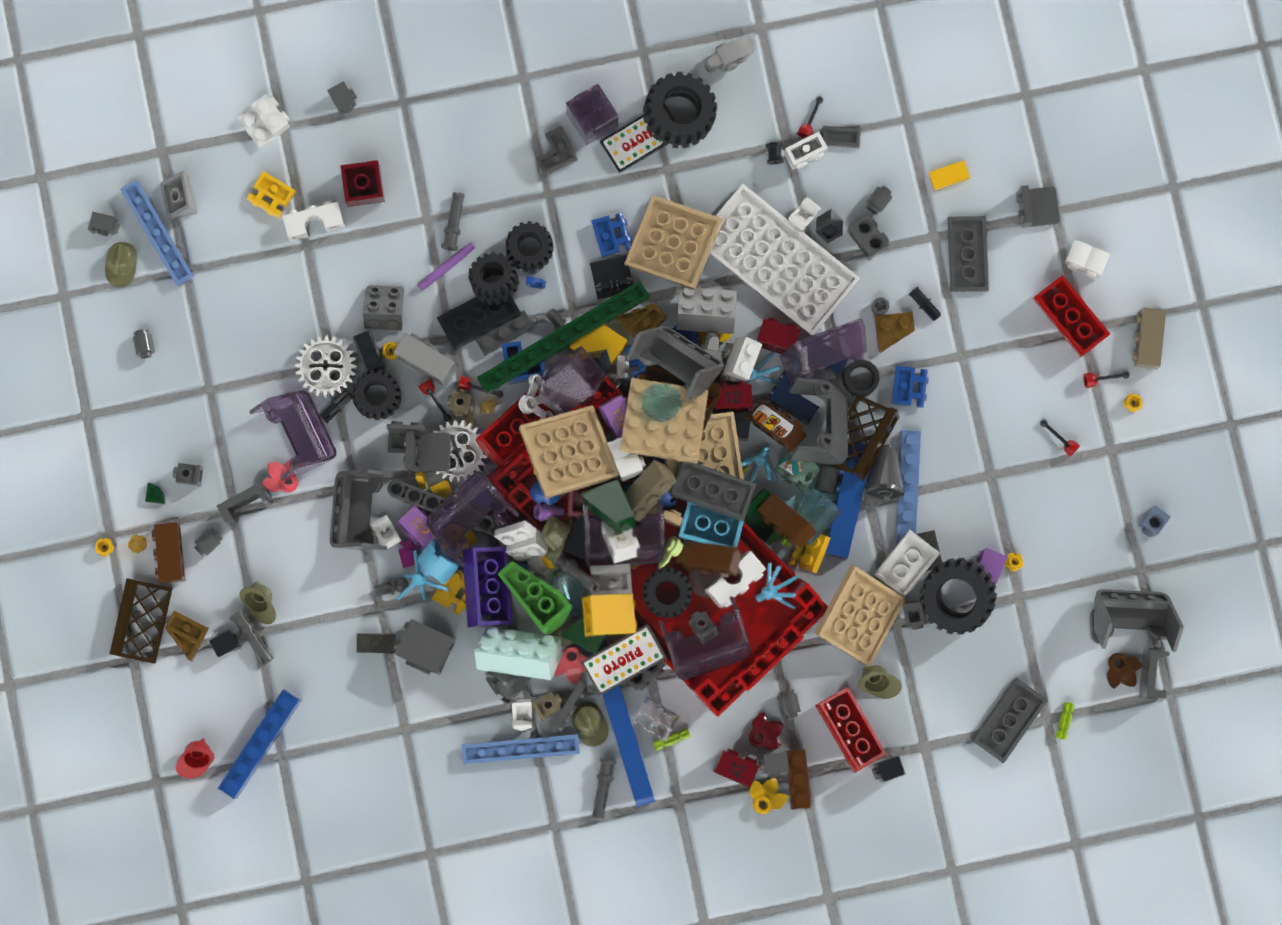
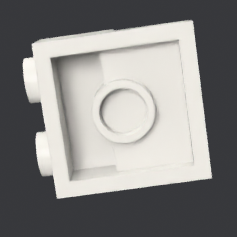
(264, 121)
(522, 541)

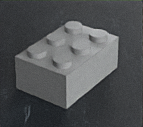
(706, 310)
(426, 359)

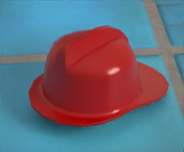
(194, 759)

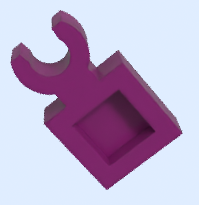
(407, 553)

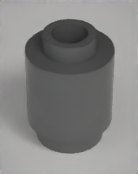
(879, 200)
(143, 343)
(208, 541)
(789, 703)

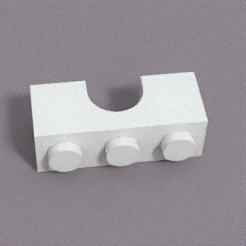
(297, 222)
(749, 570)

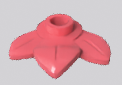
(275, 483)
(571, 667)

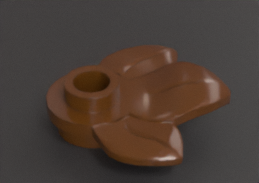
(1125, 672)

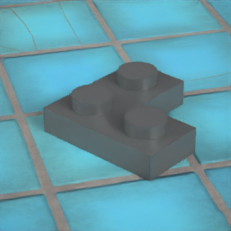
(561, 154)

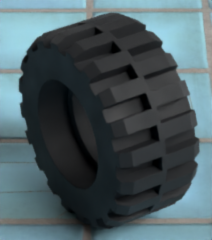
(685, 87)
(940, 613)

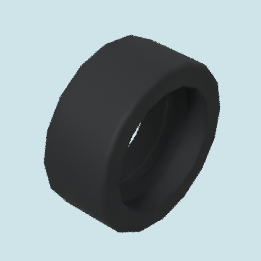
(875, 378)

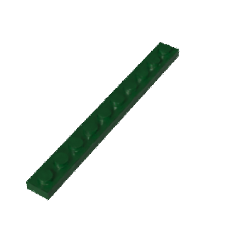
(563, 337)

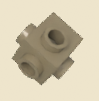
(460, 410)

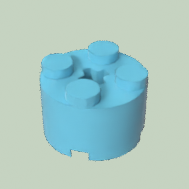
(437, 563)

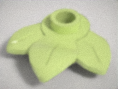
(672, 548)

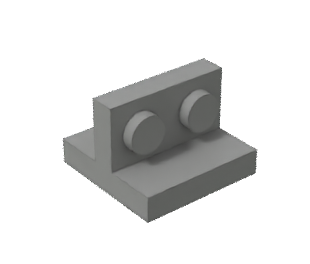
(612, 579)

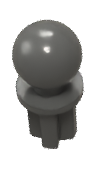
(555, 319)
(399, 585)

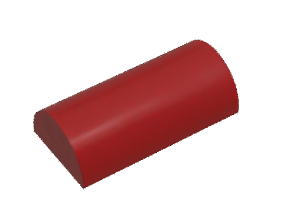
(1071, 316)
(503, 438)
(850, 729)

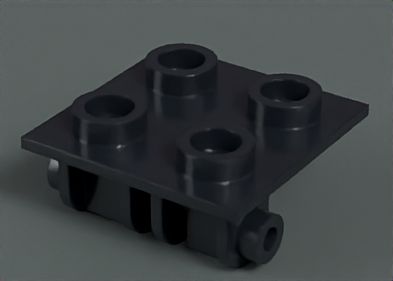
(611, 276)

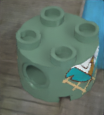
(798, 472)

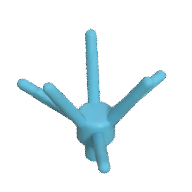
(756, 374)
(760, 459)
(419, 579)
(770, 591)

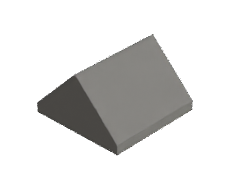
(178, 196)

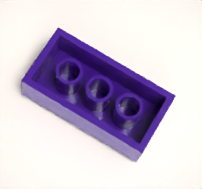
(485, 592)

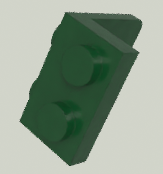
(753, 519)

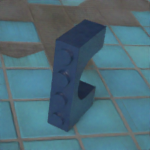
(795, 403)

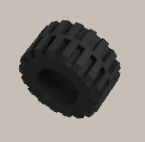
(524, 231)
(498, 290)
(376, 378)
(679, 605)

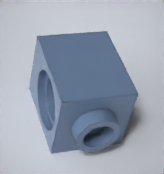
(1161, 517)

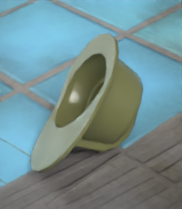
(120, 264)
(555, 535)
(258, 602)
(879, 683)
(590, 724)

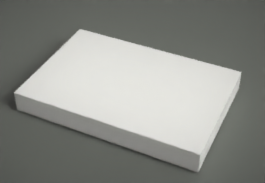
(906, 563)

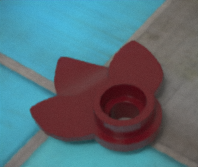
(768, 730)

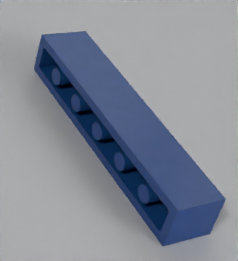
(848, 501)
(259, 744)

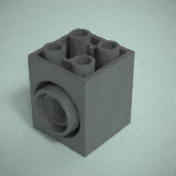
(424, 647)

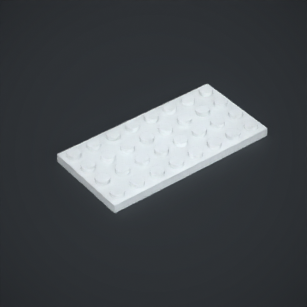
(780, 261)

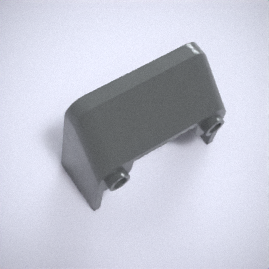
(677, 356)
(833, 445)
(353, 508)
(1136, 611)

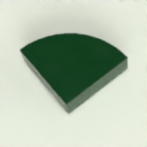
(154, 494)

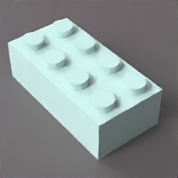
(518, 653)

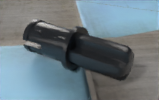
(925, 304)
(336, 406)

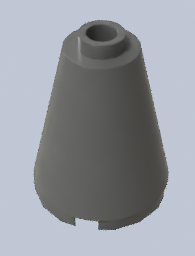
(886, 475)
(506, 684)

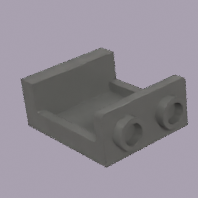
(242, 499)
(1149, 672)

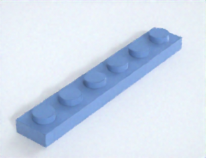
(157, 233)
(910, 474)
(520, 749)

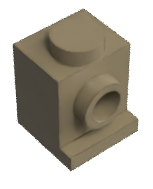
(543, 712)

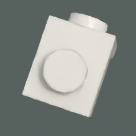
(804, 214)
(622, 368)
(385, 531)
(522, 714)

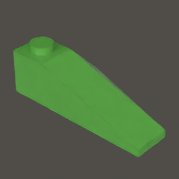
(539, 599)

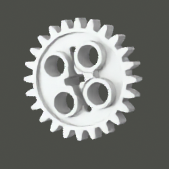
(327, 349)
(470, 446)

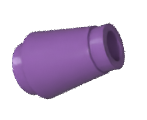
(544, 511)

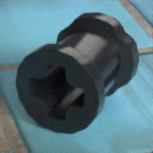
(774, 153)

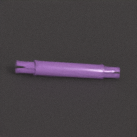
(446, 266)

